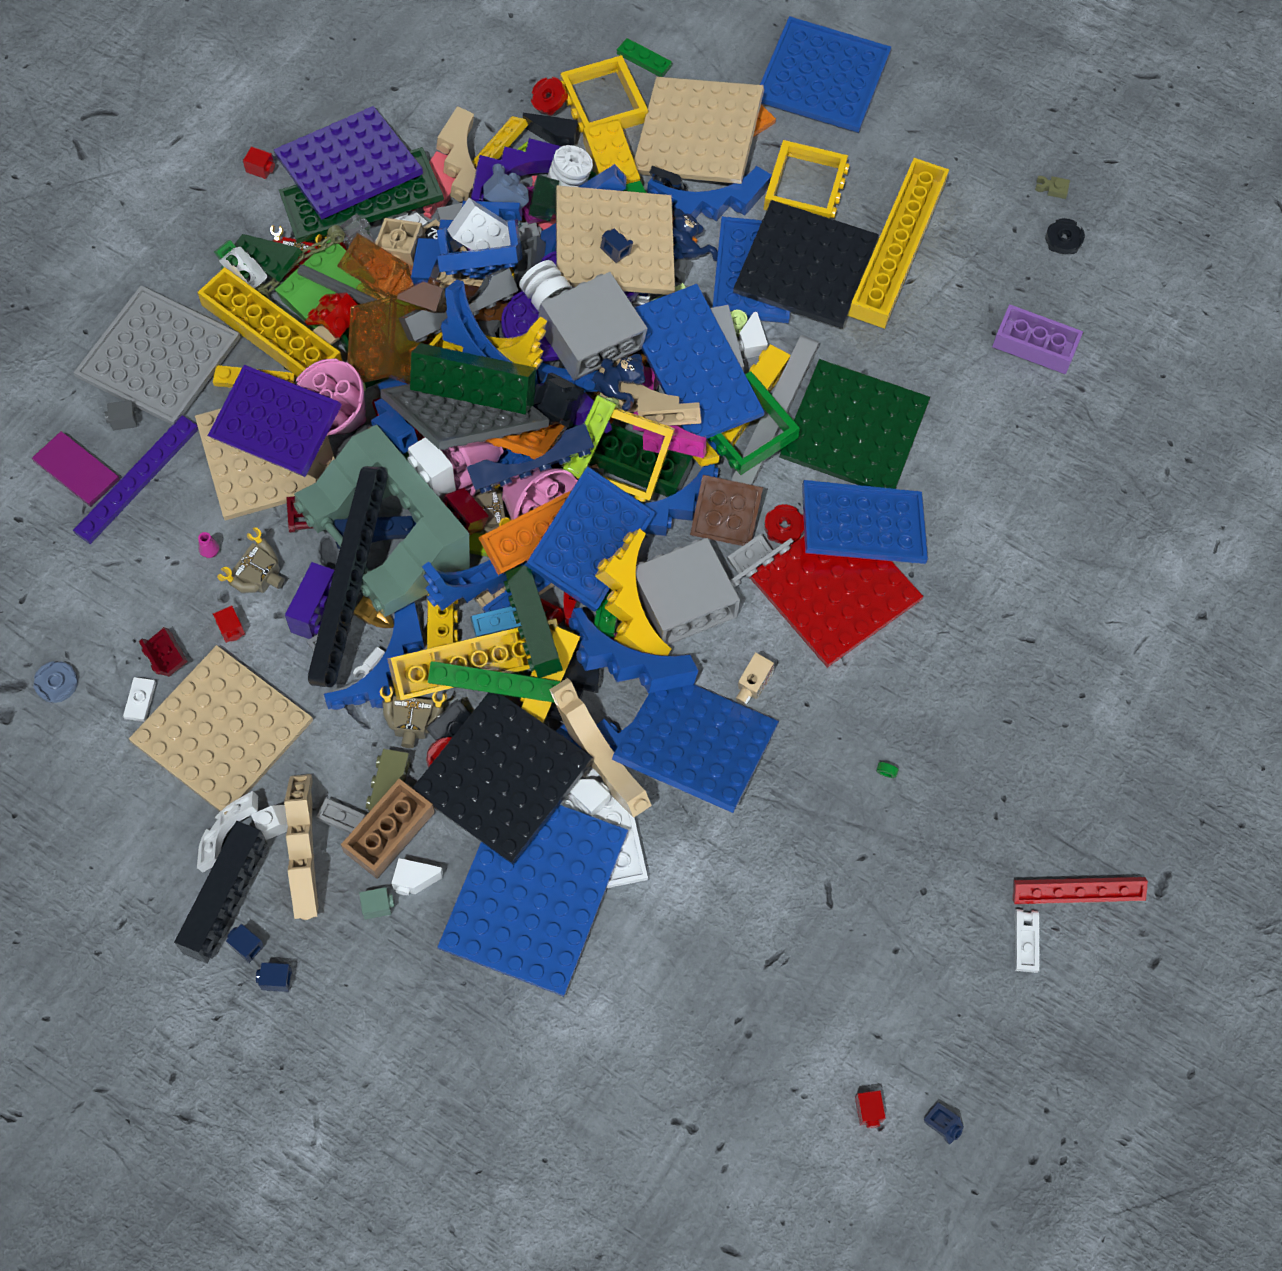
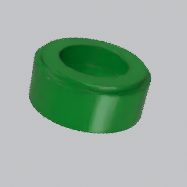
(887, 770)

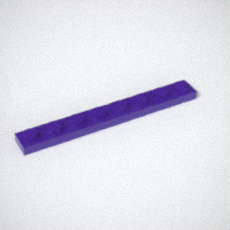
(135, 480)

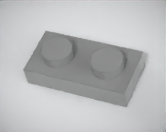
(339, 816)

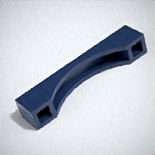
(489, 474)
(385, 528)

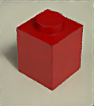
(258, 162)
(229, 624)
(870, 1109)

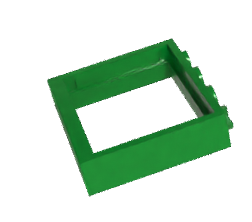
(781, 418)

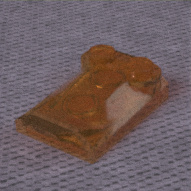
(375, 267)

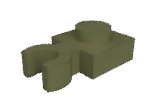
(1055, 186)

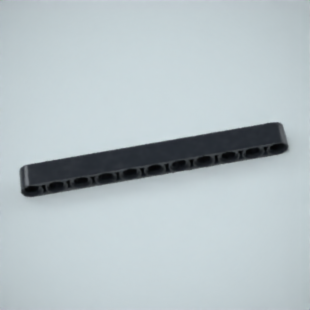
(347, 576)

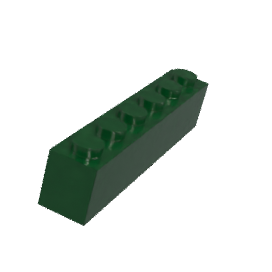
(533, 622)

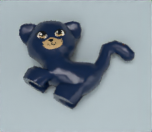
(684, 229)
(628, 371)

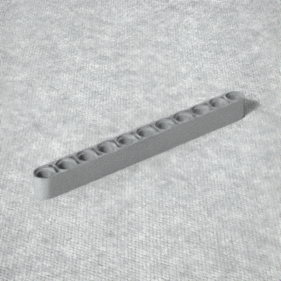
(784, 394)

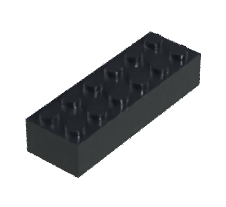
(222, 892)

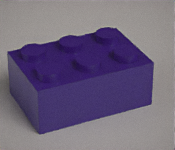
(309, 602)

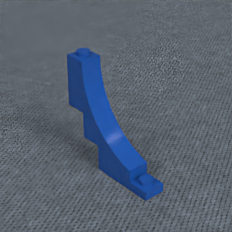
(427, 250)

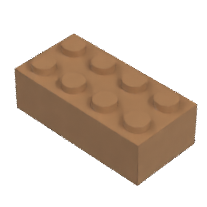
(387, 828)

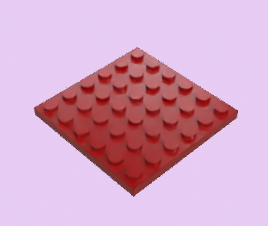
(834, 598)

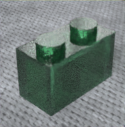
(543, 198)

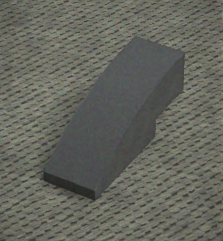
(533, 252)

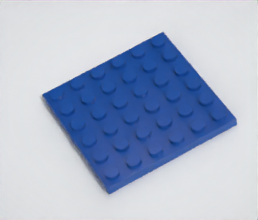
(824, 74)
(697, 743)

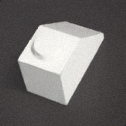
(752, 338)
(590, 795)
(271, 821)
(414, 876)

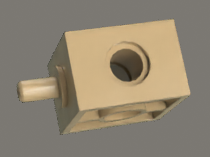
(400, 238)

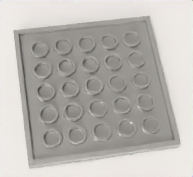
(157, 355)

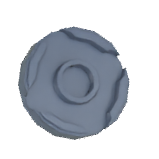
(55, 682)

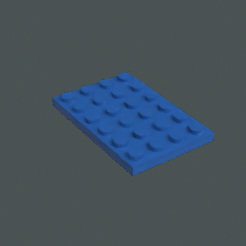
(734, 245)
(864, 522)
(584, 533)

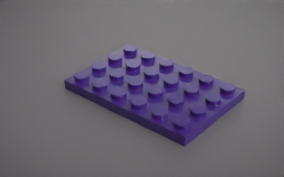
(274, 420)

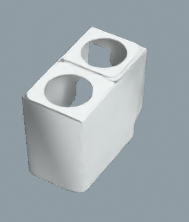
(252, 267)

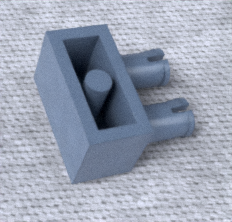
(505, 187)

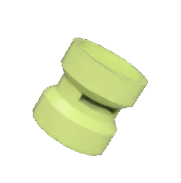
(739, 320)

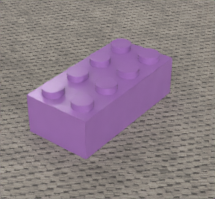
(1037, 339)

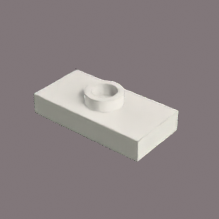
(139, 699)

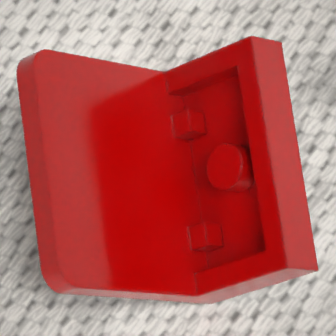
(333, 313)

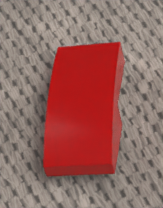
(568, 605)

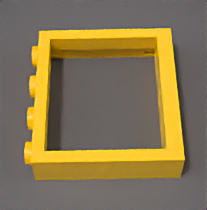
(598, 69)
(812, 155)
(653, 426)

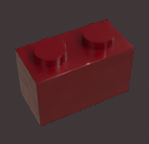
(466, 510)

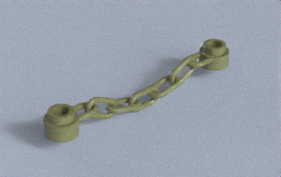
(334, 233)

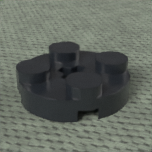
(1057, 243)

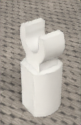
(370, 662)

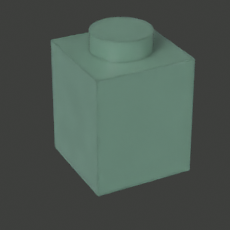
(376, 903)

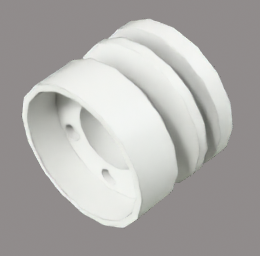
(570, 166)
(542, 282)

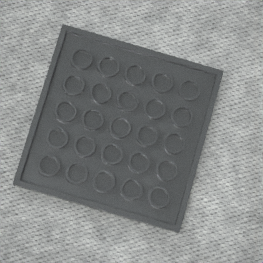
(457, 422)

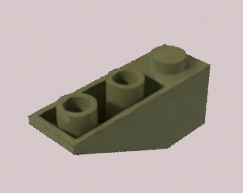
(391, 767)

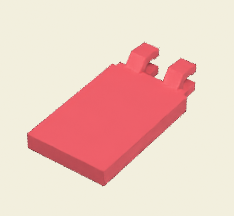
(444, 181)

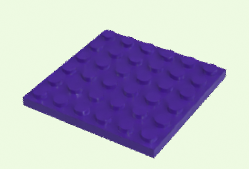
(348, 162)

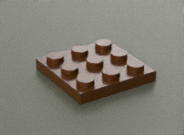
(726, 510)

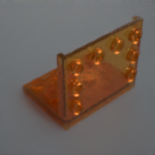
(378, 341)

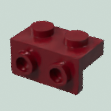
(163, 653)

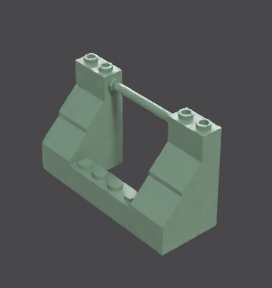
(434, 538)

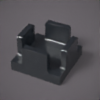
(558, 400)

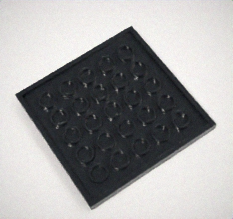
(806, 263)
(503, 776)

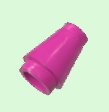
(207, 545)

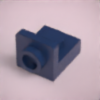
(944, 1123)

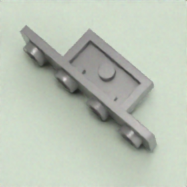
(752, 555)

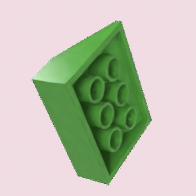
(303, 294)

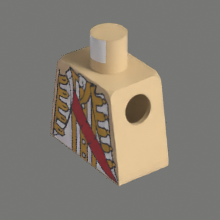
(758, 671)

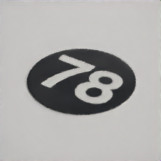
(431, 233)

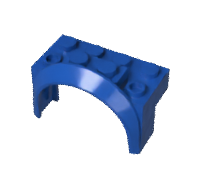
(471, 261)

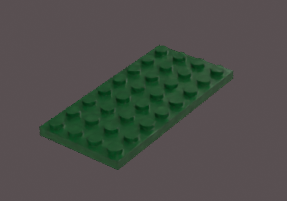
(402, 198)

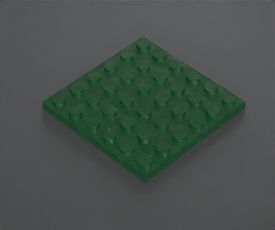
(855, 426)

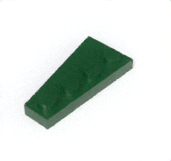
(271, 256)

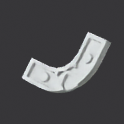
(212, 840)

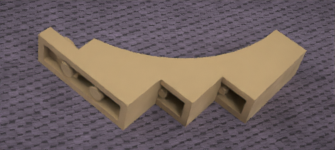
(659, 406)
(588, 736)
(300, 847)

